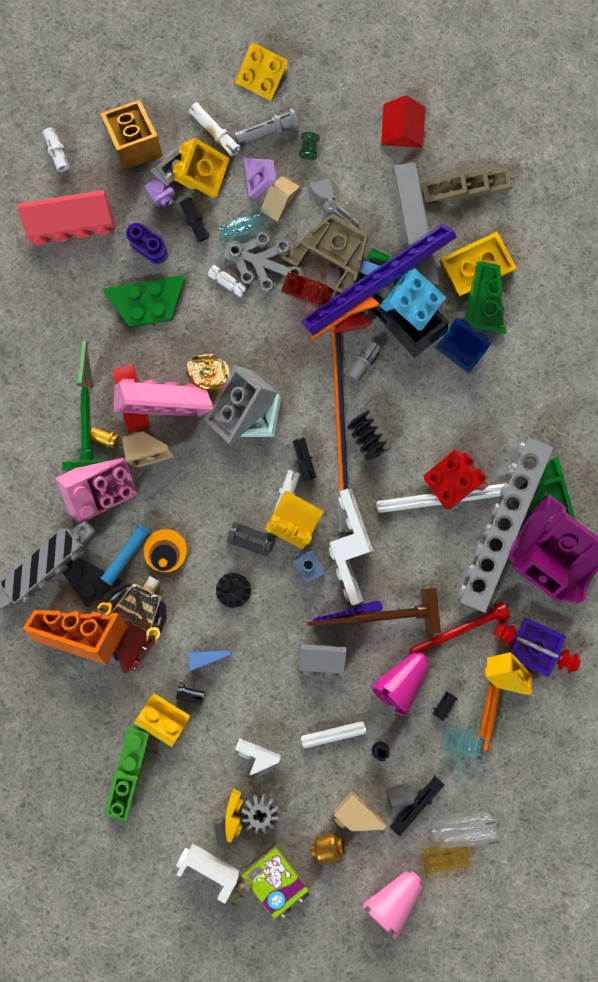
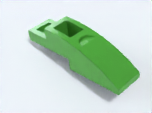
(127, 773)

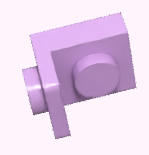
(160, 193)

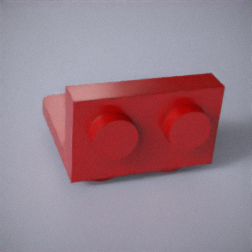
(455, 478)

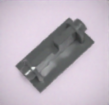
(250, 539)

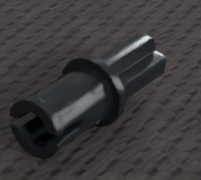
(304, 459)

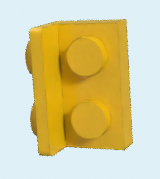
(162, 719)

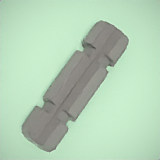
(330, 206)

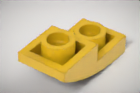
(232, 824)

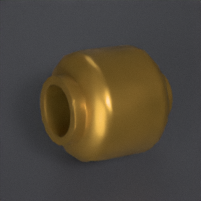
(328, 848)

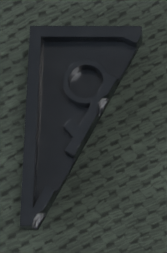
(86, 580)

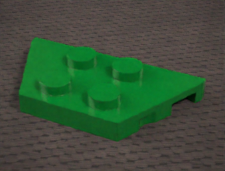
(146, 301)
(552, 484)

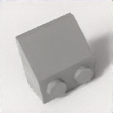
(322, 658)

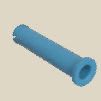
(125, 554)

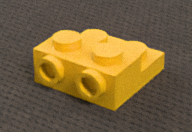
(200, 167)

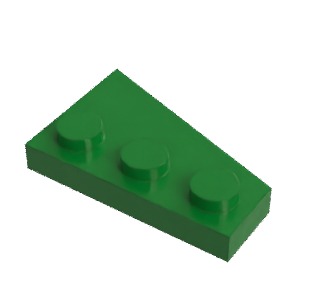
(485, 301)

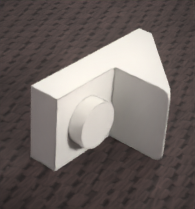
(263, 757)

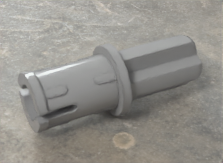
(364, 361)

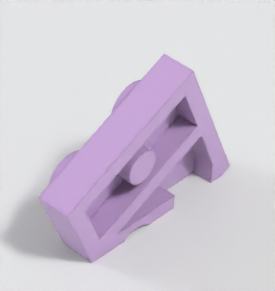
(259, 175)

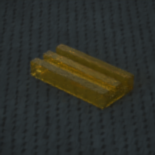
(445, 867)

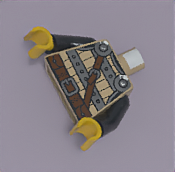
(139, 606)

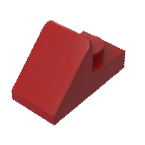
(352, 323)

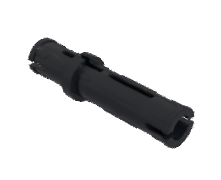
(431, 789)

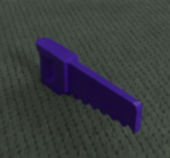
(370, 607)

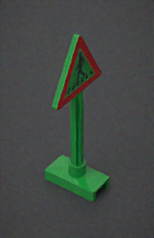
(85, 382)

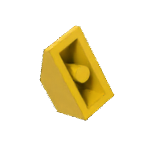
(509, 674)

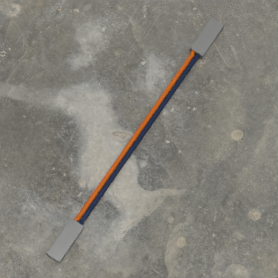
(332, 279)

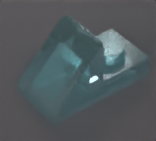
(463, 742)

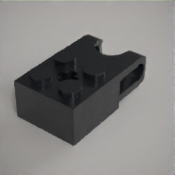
(411, 338)

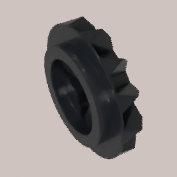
(241, 596)

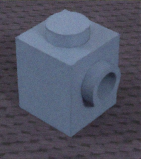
(308, 566)

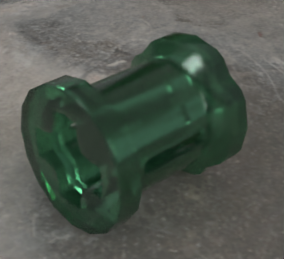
(309, 145)

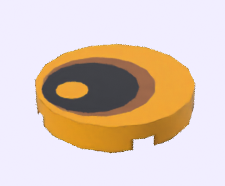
(165, 550)

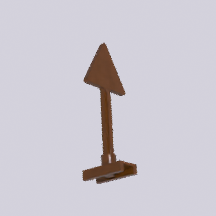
(428, 611)

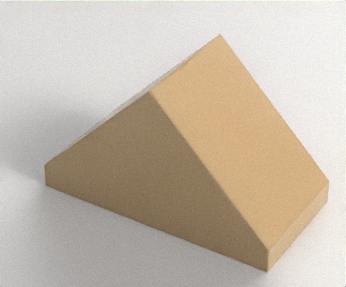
(279, 198)

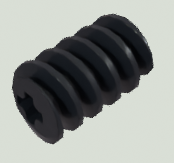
(366, 436)

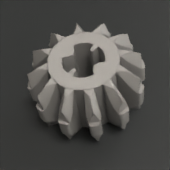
(263, 806)

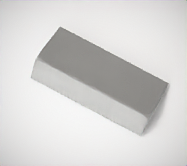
(164, 169)

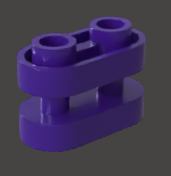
(146, 243)

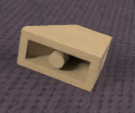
(144, 449)
(357, 815)

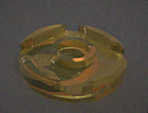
(207, 371)

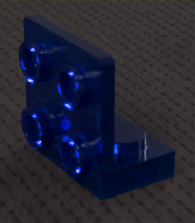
(463, 345)

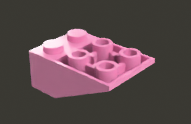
(96, 488)

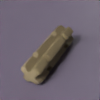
(239, 893)

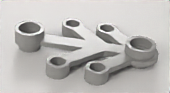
(259, 260)

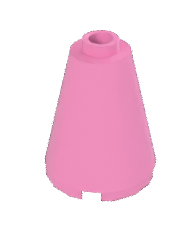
(395, 902)

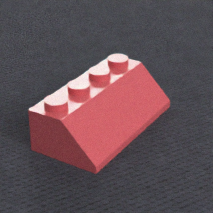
(67, 217)

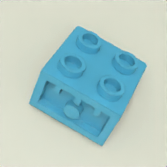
(414, 299)

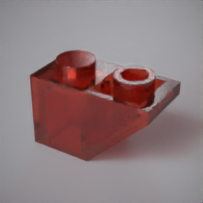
(307, 290)
(131, 646)

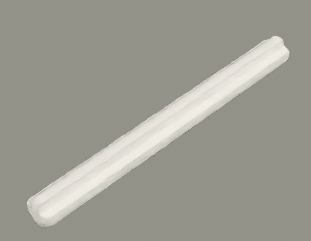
(431, 499)

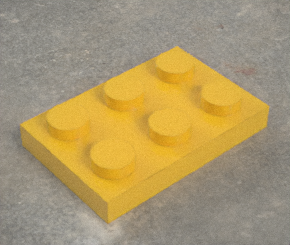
(461, 264)

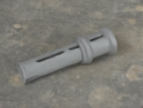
(275, 124)

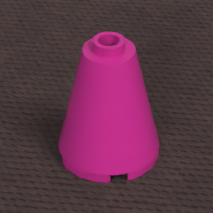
(402, 683)

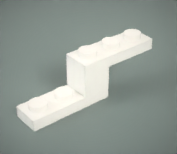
(350, 547)

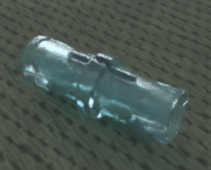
(240, 226)

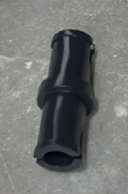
(194, 219)

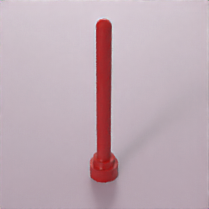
(498, 612)

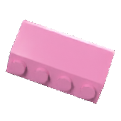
(161, 399)

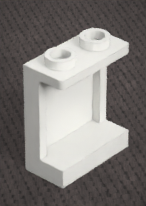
(210, 867)

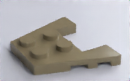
(338, 244)

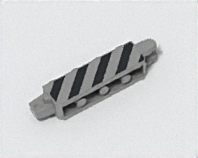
(44, 563)

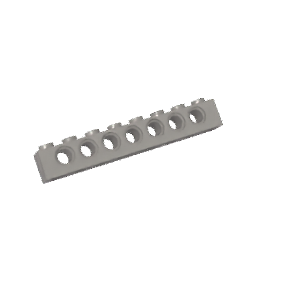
(540, 454)

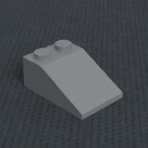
(239, 404)

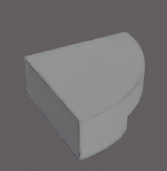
(322, 189)

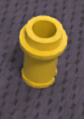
(104, 438)

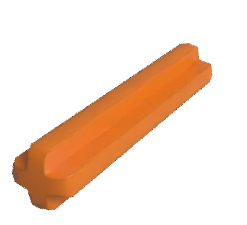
(489, 714)

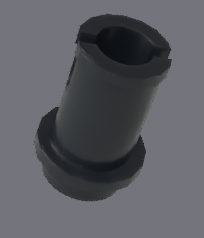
(190, 695)
(444, 706)
(382, 745)

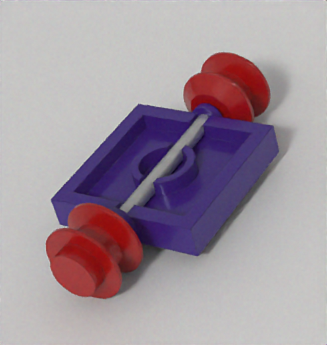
(537, 647)

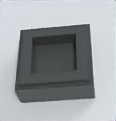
(219, 826)

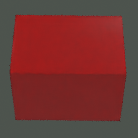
(403, 123)

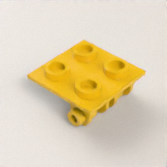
(261, 71)
(294, 520)

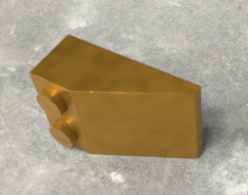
(132, 135)

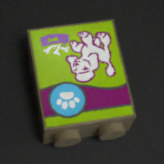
(276, 881)

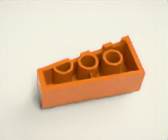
(84, 635)

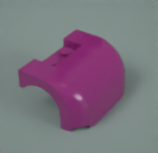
(555, 552)

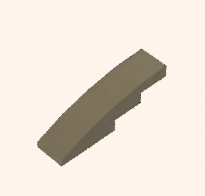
(467, 186)

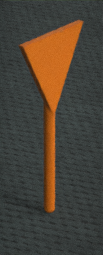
(367, 304)

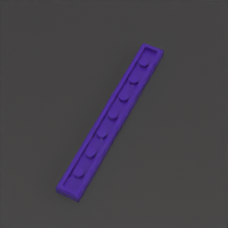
(378, 279)

